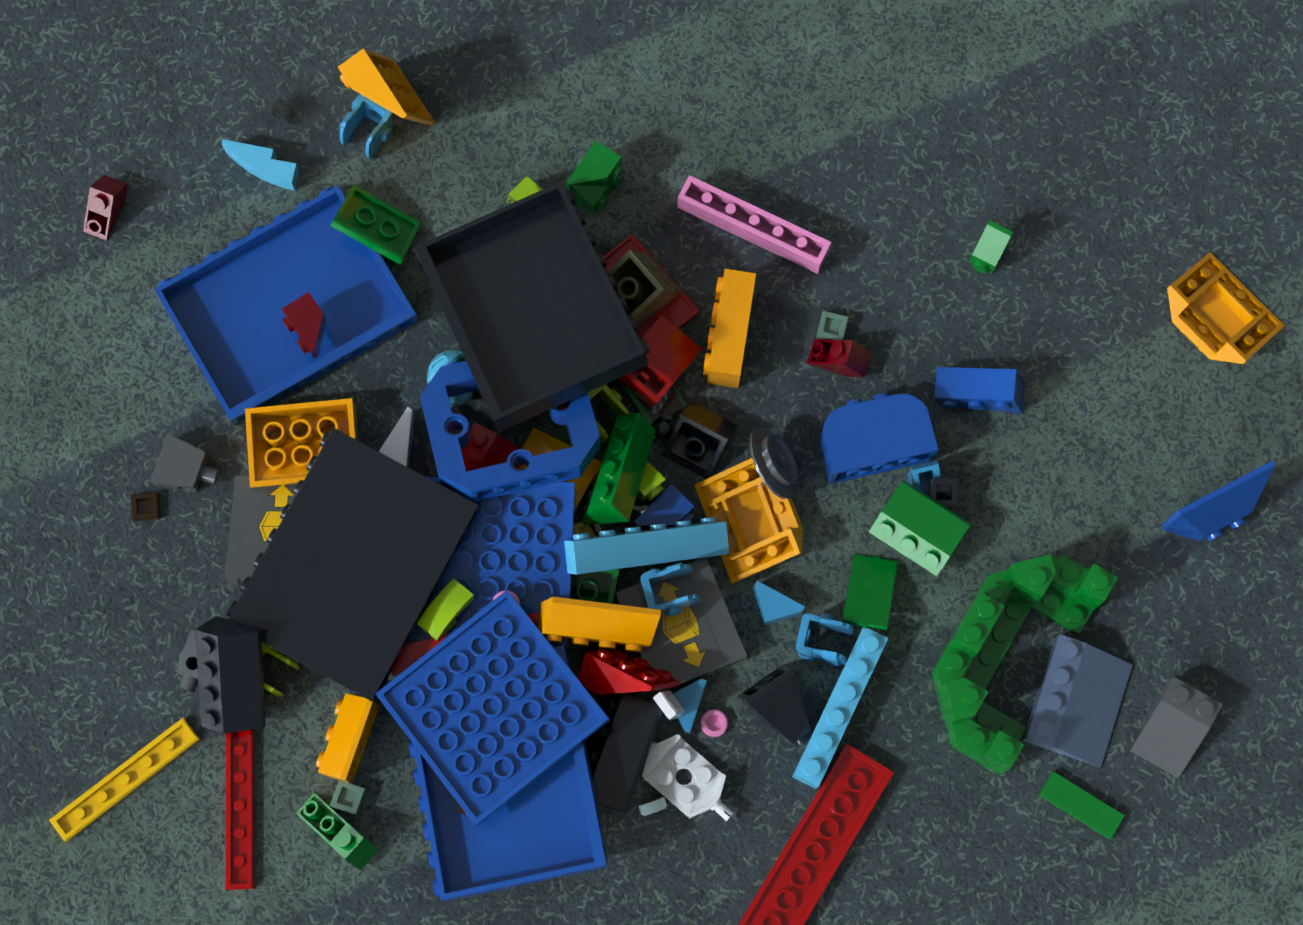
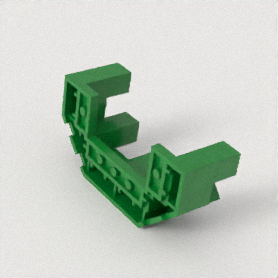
(1045, 584)

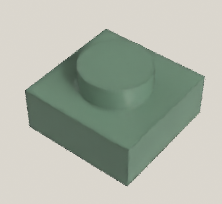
(832, 326)
(347, 797)

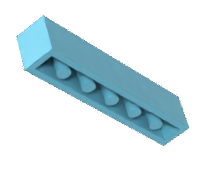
(646, 547)
(840, 707)

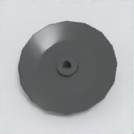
(774, 462)

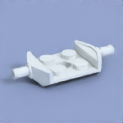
(706, 784)

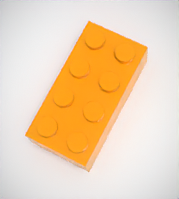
(731, 326)

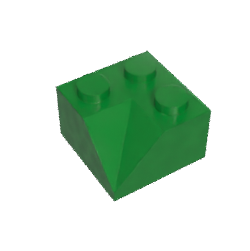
(595, 177)

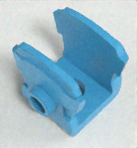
(365, 107)
(654, 576)
(826, 622)

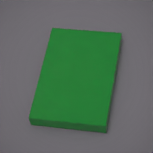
(376, 224)

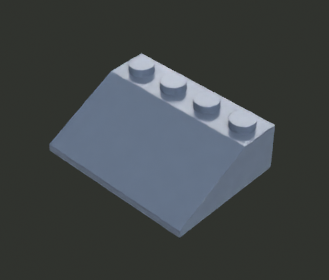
(1077, 701)

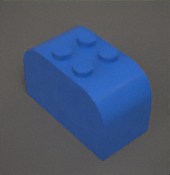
(876, 437)

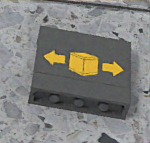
(252, 519)
(700, 636)

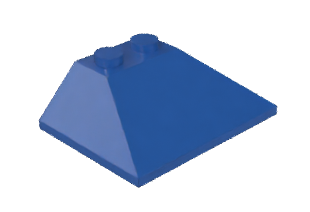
(1220, 508)

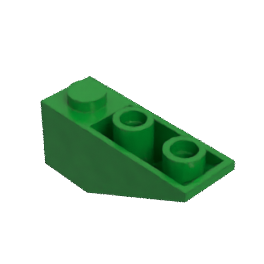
(337, 832)

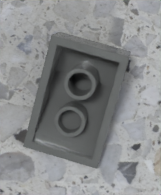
(1175, 726)

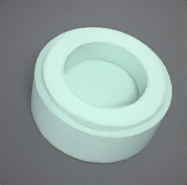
(652, 806)

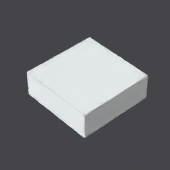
(669, 704)

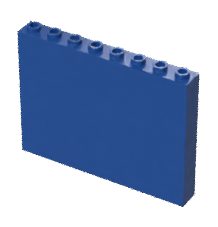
(235, 301)
(533, 838)

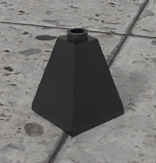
(779, 704)

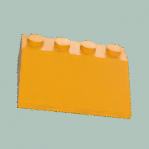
(385, 84)
(289, 435)

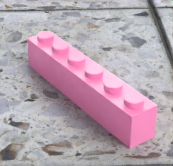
(753, 224)

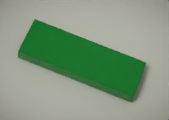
(1081, 805)

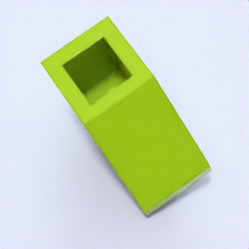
(650, 483)

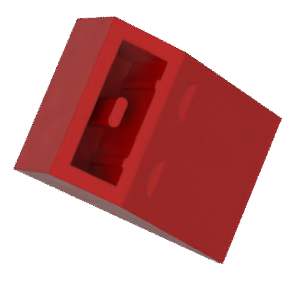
(668, 357)
(617, 672)

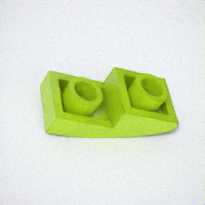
(444, 609)

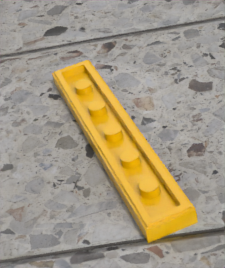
(124, 779)

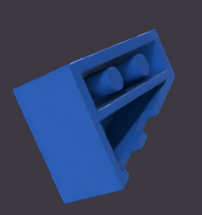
(980, 389)

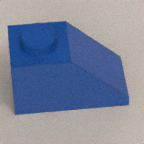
(667, 509)

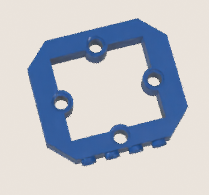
(504, 477)

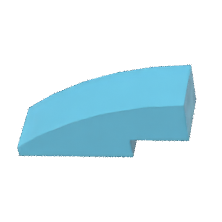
(263, 163)

